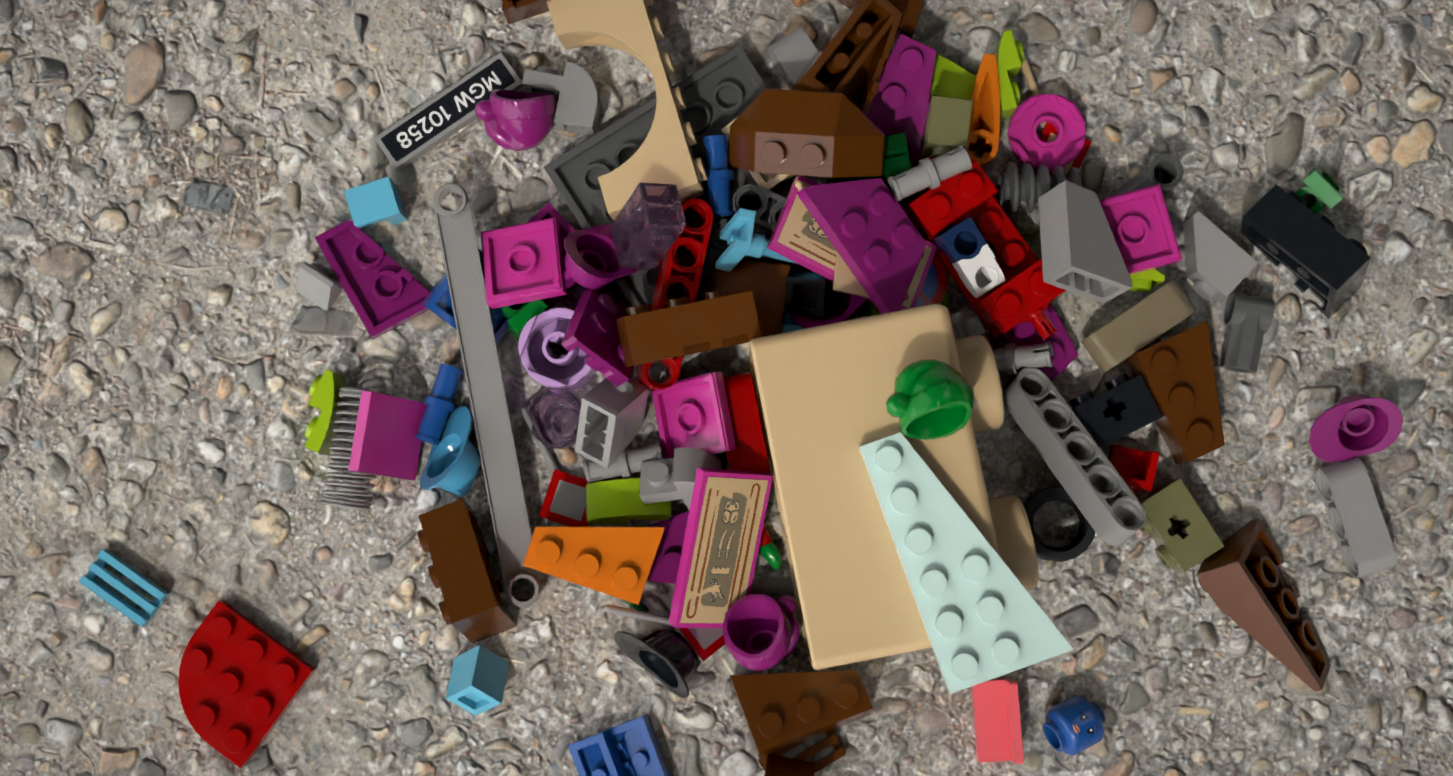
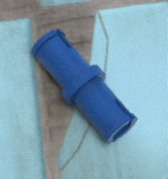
(718, 175)
(439, 404)

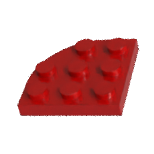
(237, 682)

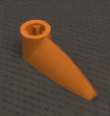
(985, 111)

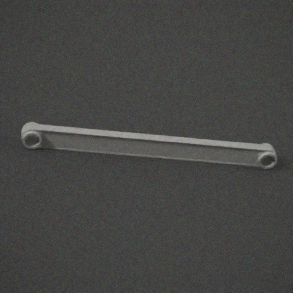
(486, 391)

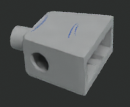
(610, 419)

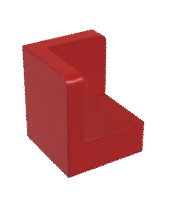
(1135, 466)

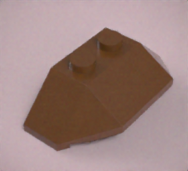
(806, 136)

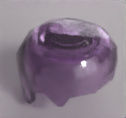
(555, 417)

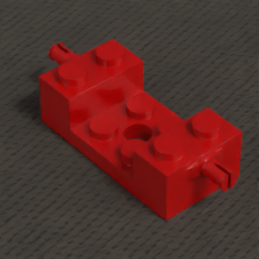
(1023, 292)

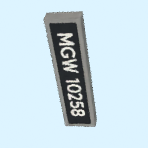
(445, 112)

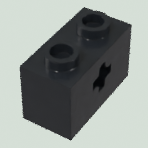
(1134, 407)

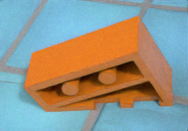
(597, 557)

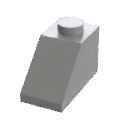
(1213, 259)

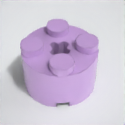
(541, 362)

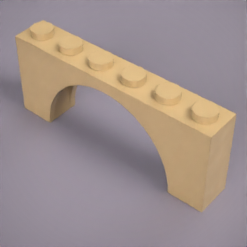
(667, 150)

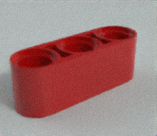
(746, 425)

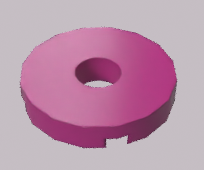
(1054, 110)

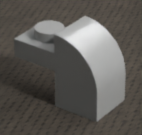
(576, 94)
(675, 476)

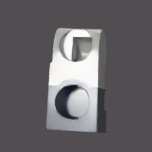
(970, 257)

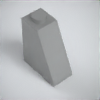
(1079, 244)

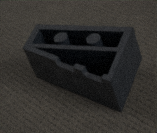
(1307, 246)

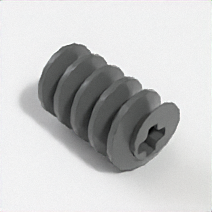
(1030, 186)

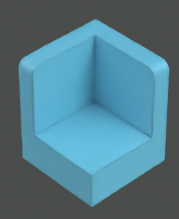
(375, 203)
(477, 680)

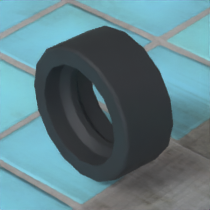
(1078, 545)

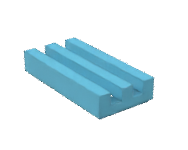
(97, 569)

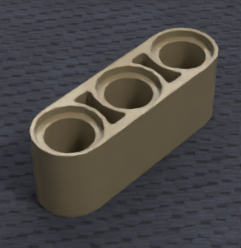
(1138, 325)

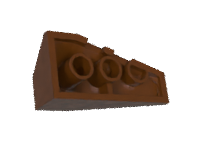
(1254, 594)

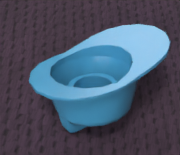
(455, 460)

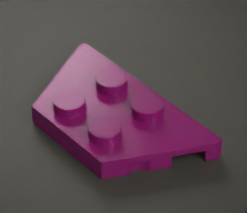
(869, 235)
(596, 333)

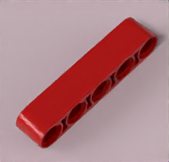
(684, 278)

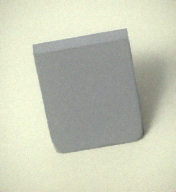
(317, 286)

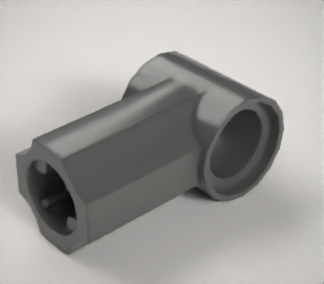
(1146, 178)
(1246, 323)

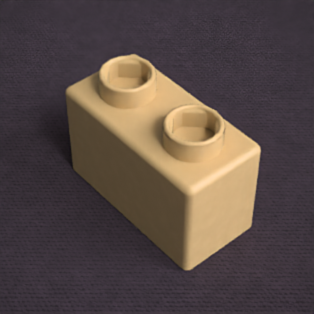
(817, 404)

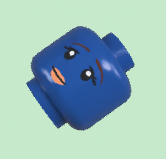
(1074, 725)

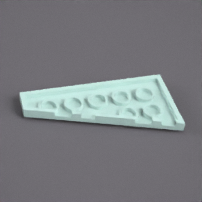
(965, 593)

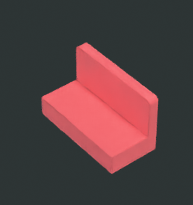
(997, 721)

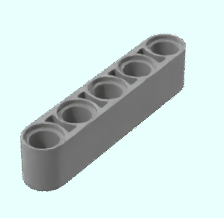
(1077, 474)

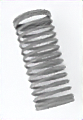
(348, 394)

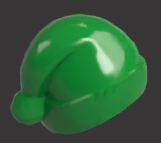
(930, 400)

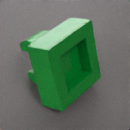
(1322, 187)
(520, 317)

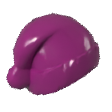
(517, 118)
(761, 630)

